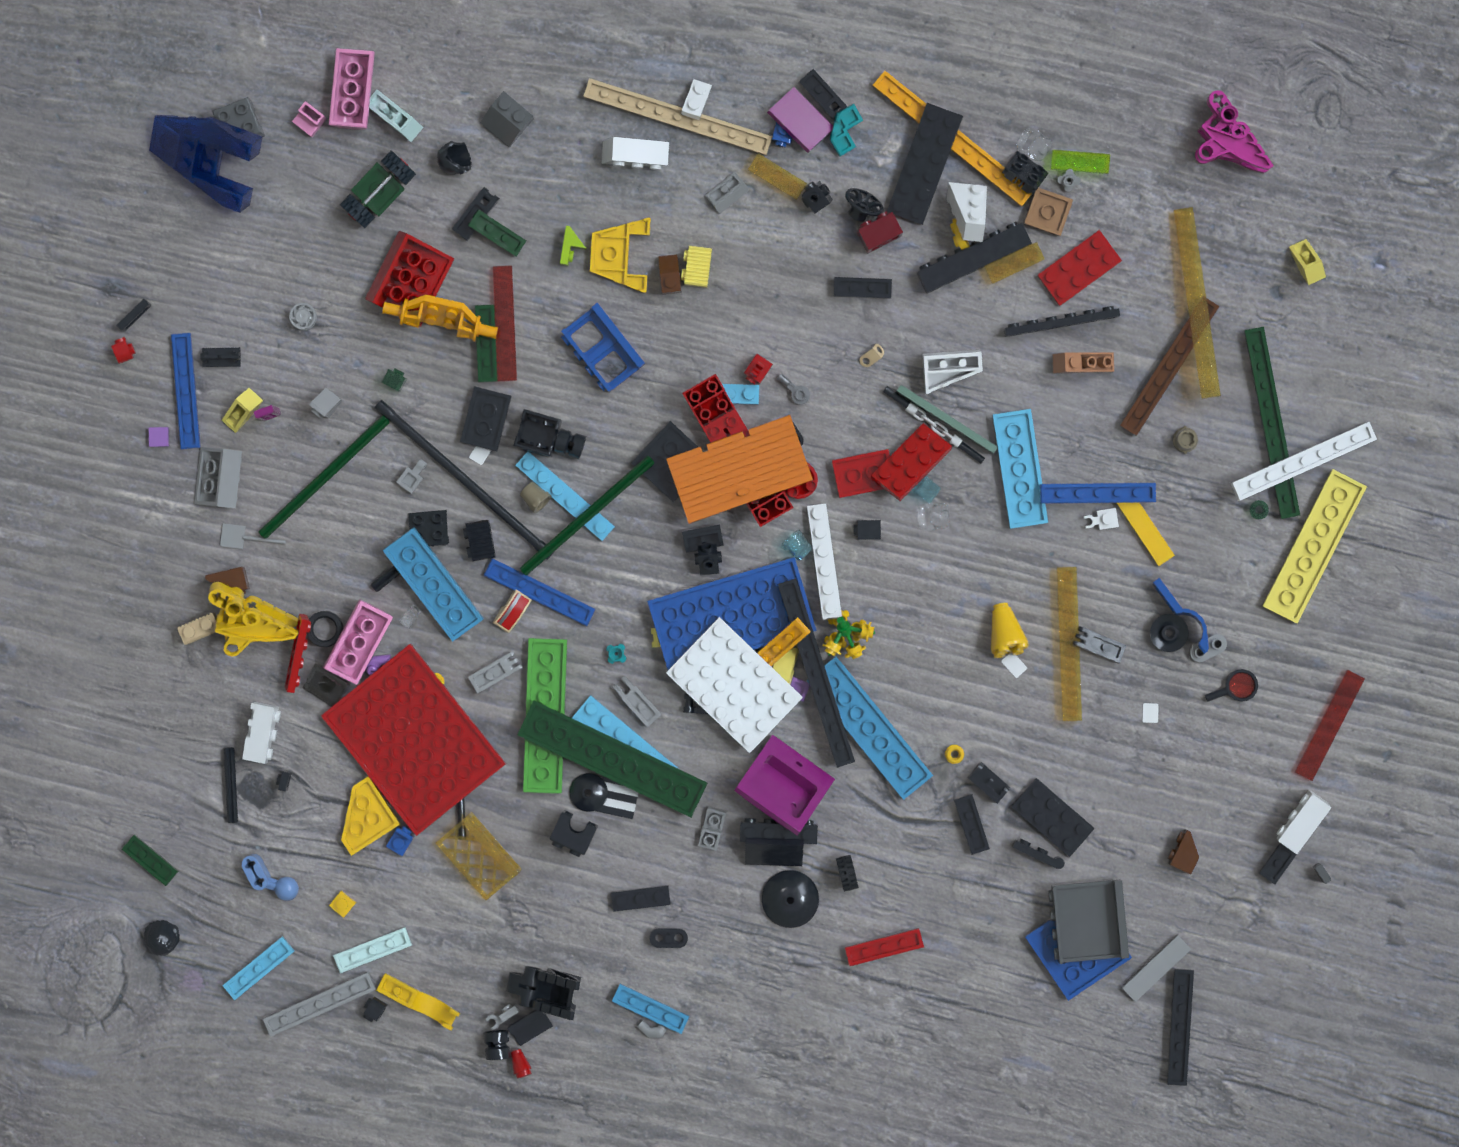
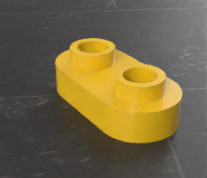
(958, 240)

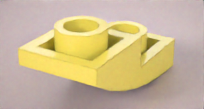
(785, 665)

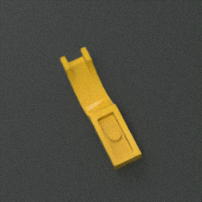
(418, 1000)

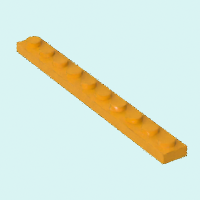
(962, 144)

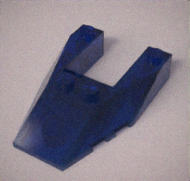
(196, 151)

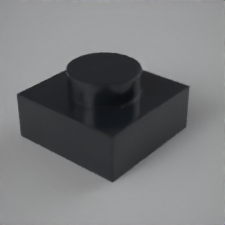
(283, 780)

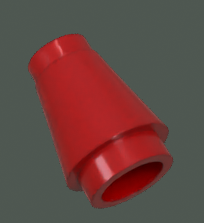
(520, 1064)

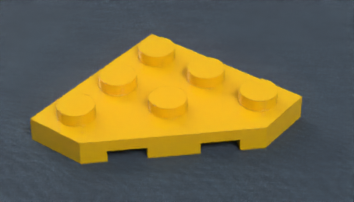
(366, 817)

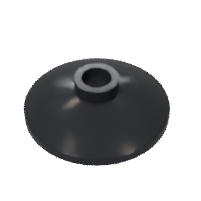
(1179, 633)
(596, 785)

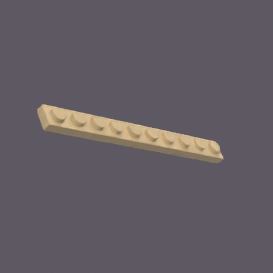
(672, 115)

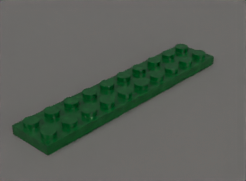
(612, 758)

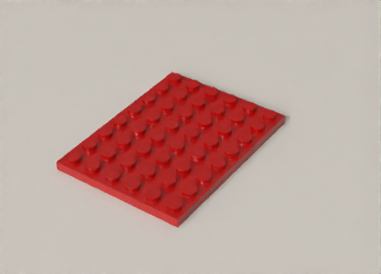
(413, 739)

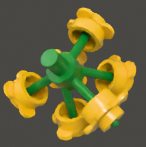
(858, 630)

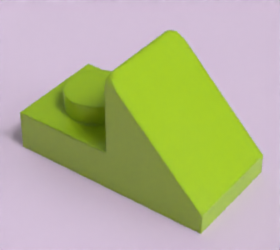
(570, 241)

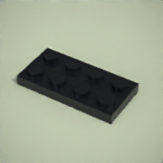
(1052, 817)

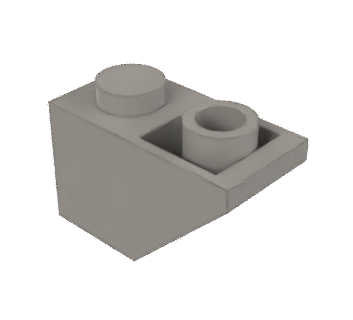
(325, 403)

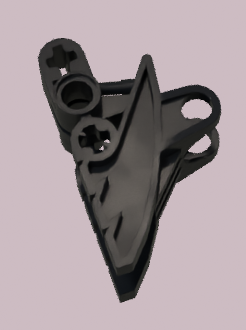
(551, 986)

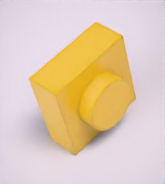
(342, 904)

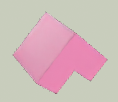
(309, 119)

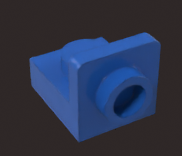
(781, 137)
(400, 840)

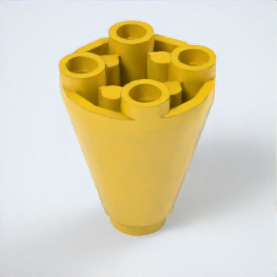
(1006, 632)

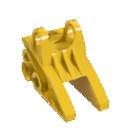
(248, 624)

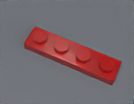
(296, 661)
(884, 947)

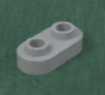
(1213, 651)

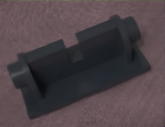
(221, 357)

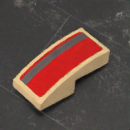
(512, 611)

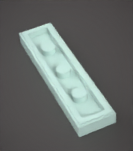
(372, 950)

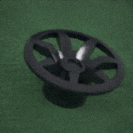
(861, 206)

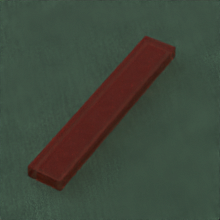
(505, 322)
(1329, 725)

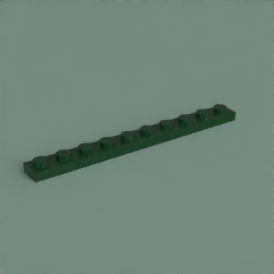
(1271, 417)

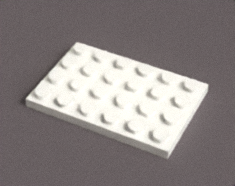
(734, 685)

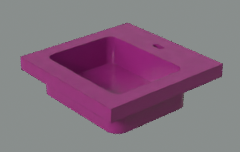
(784, 785)

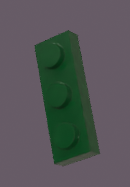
(496, 232)
(150, 860)

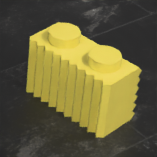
(697, 266)

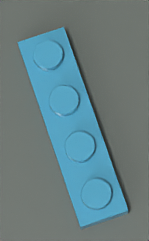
(258, 968)

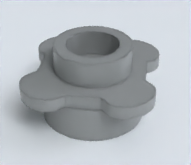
(1069, 174)

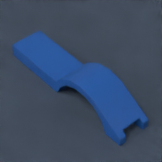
(1177, 610)

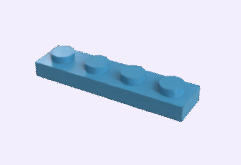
(650, 1008)

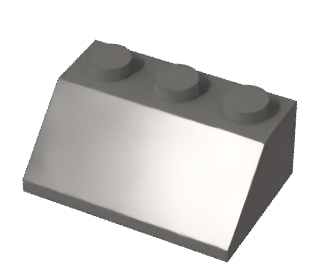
(218, 477)

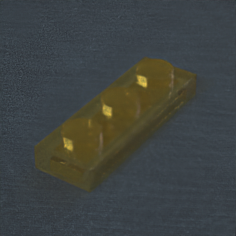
(777, 176)
(1014, 263)

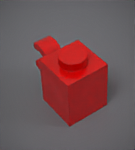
(757, 369)

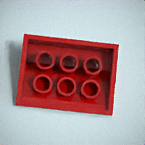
(409, 272)

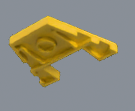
(611, 253)

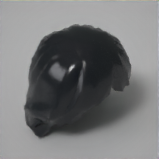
(454, 158)
(161, 937)

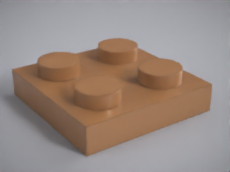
(1048, 211)

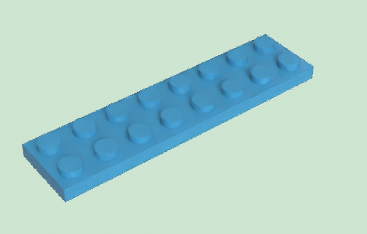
(875, 732)

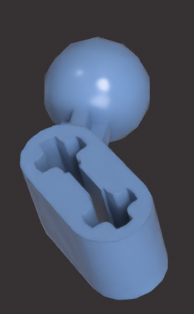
(285, 888)

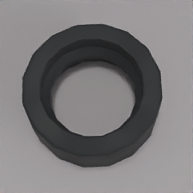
(338, 623)

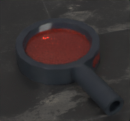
(1239, 685)

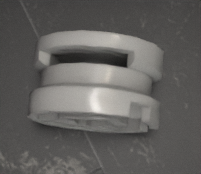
(303, 316)

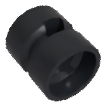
(563, 441)
(497, 1045)

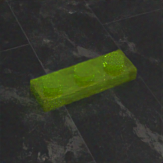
(1080, 161)

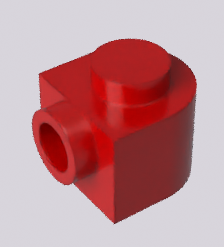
(123, 350)

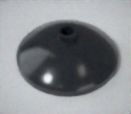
(785, 885)

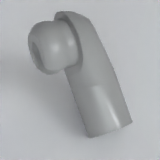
(651, 1032)

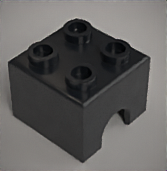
(537, 433)
(566, 836)

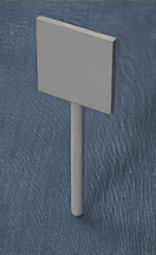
(234, 536)

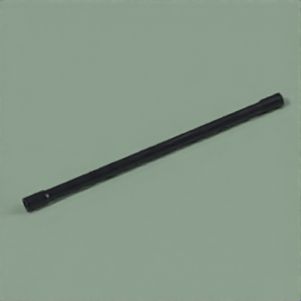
(391, 415)

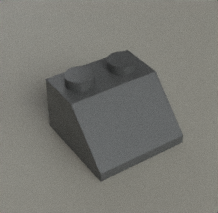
(506, 119)

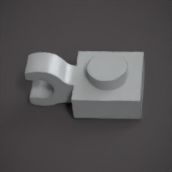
(410, 478)
(507, 1012)

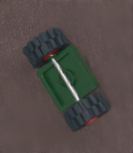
(378, 189)

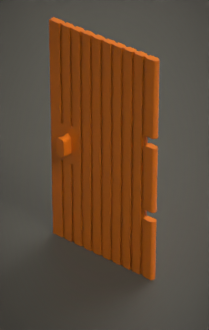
(739, 469)

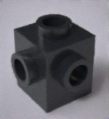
(821, 199)
(708, 559)

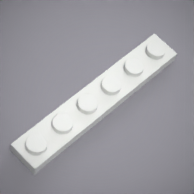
(824, 561)

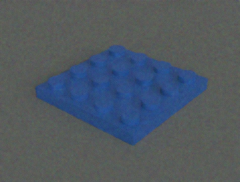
(1069, 976)

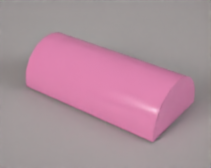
(351, 89)
(358, 641)

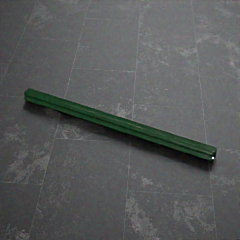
(323, 477)
(587, 515)

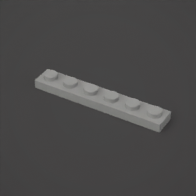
(319, 1004)

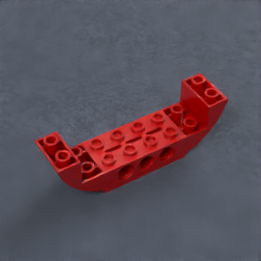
(720, 420)

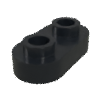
(668, 938)

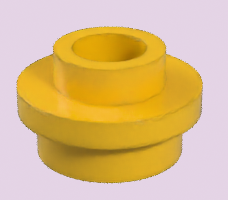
(959, 758)

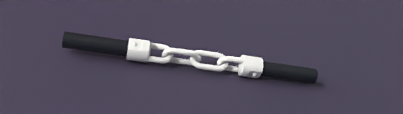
(912, 409)

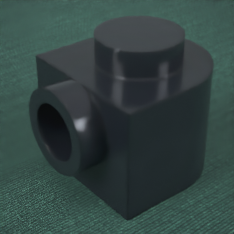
(374, 1009)

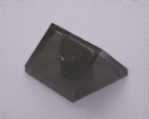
(326, 685)

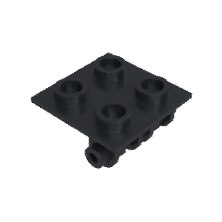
(1026, 170)
(431, 526)

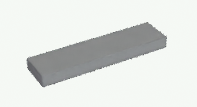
(1156, 968)

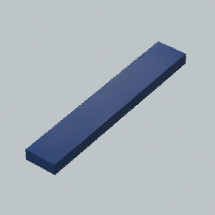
(185, 391)
(1098, 493)
(540, 592)

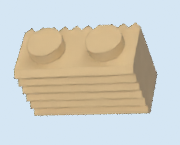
(198, 628)

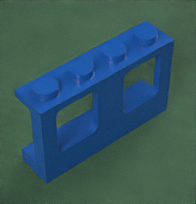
(612, 341)

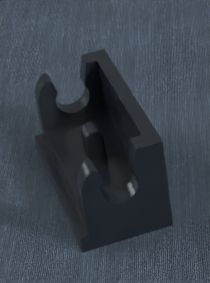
(702, 536)
(989, 782)

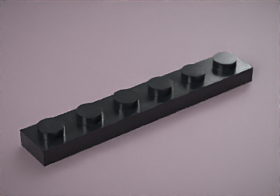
(1069, 320)
(1180, 1027)

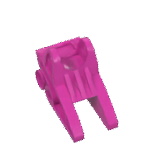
(1227, 145)

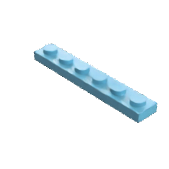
(562, 494)

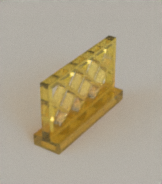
(493, 849)

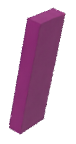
(267, 413)

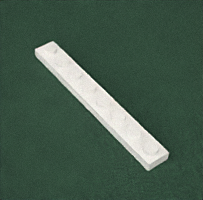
(1303, 461)

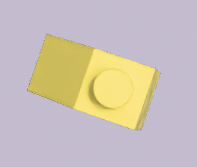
(1307, 262)
(242, 410)

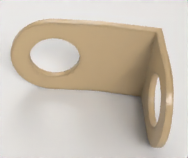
(873, 356)

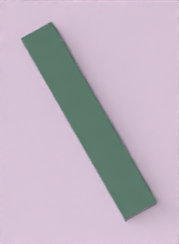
(945, 418)

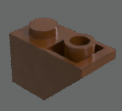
(1185, 854)

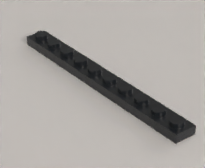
(817, 676)

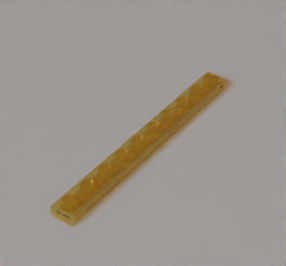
(1197, 303)

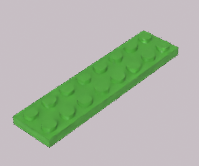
(547, 686)

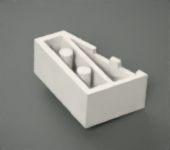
(949, 367)

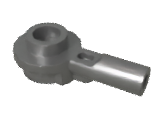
(800, 394)

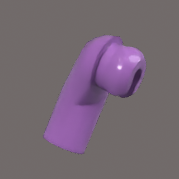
(376, 662)

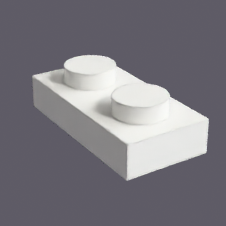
(696, 99)

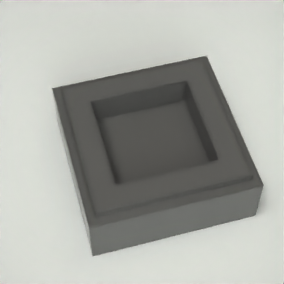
(1322, 873)

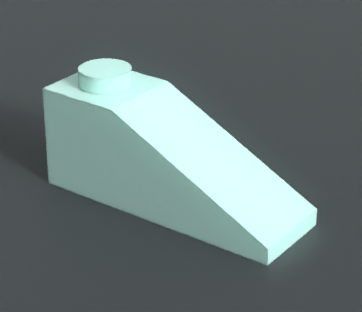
(394, 115)

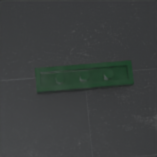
(486, 346)

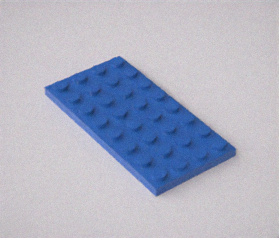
(745, 602)

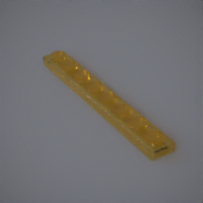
(1069, 653)

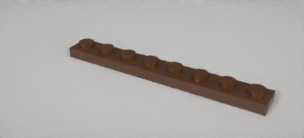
(1162, 377)

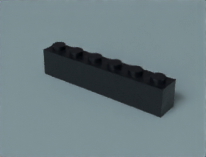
(973, 258)

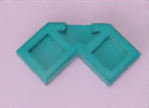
(844, 121)

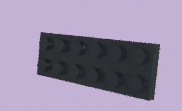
(925, 163)

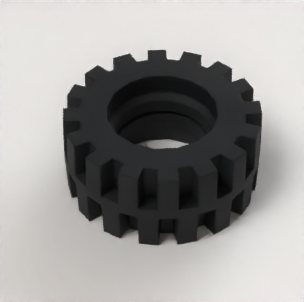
(847, 873)

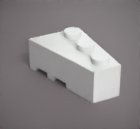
(635, 153)
(969, 208)
(261, 732)
(1303, 821)

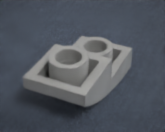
(712, 828)

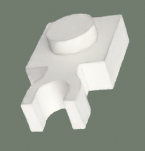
(1105, 519)

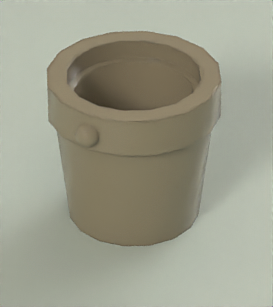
(1185, 440)
(535, 497)

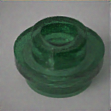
(1263, 505)

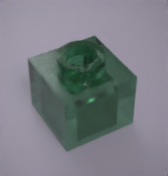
(394, 379)

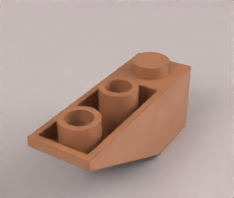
(1083, 362)

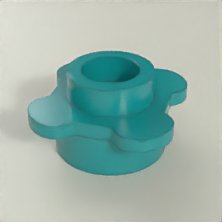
(612, 657)

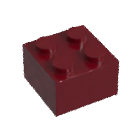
(879, 232)

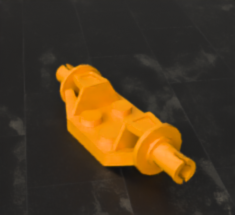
(440, 313)

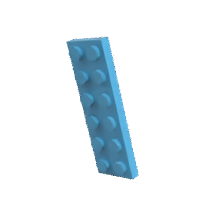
(433, 584)

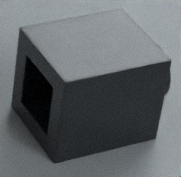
(867, 529)

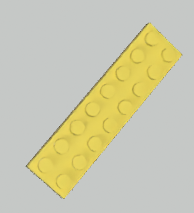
(1314, 546)

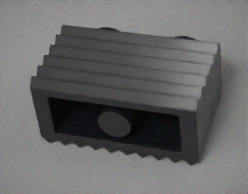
(480, 540)

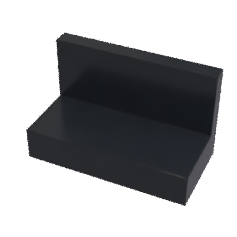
(530, 1026)

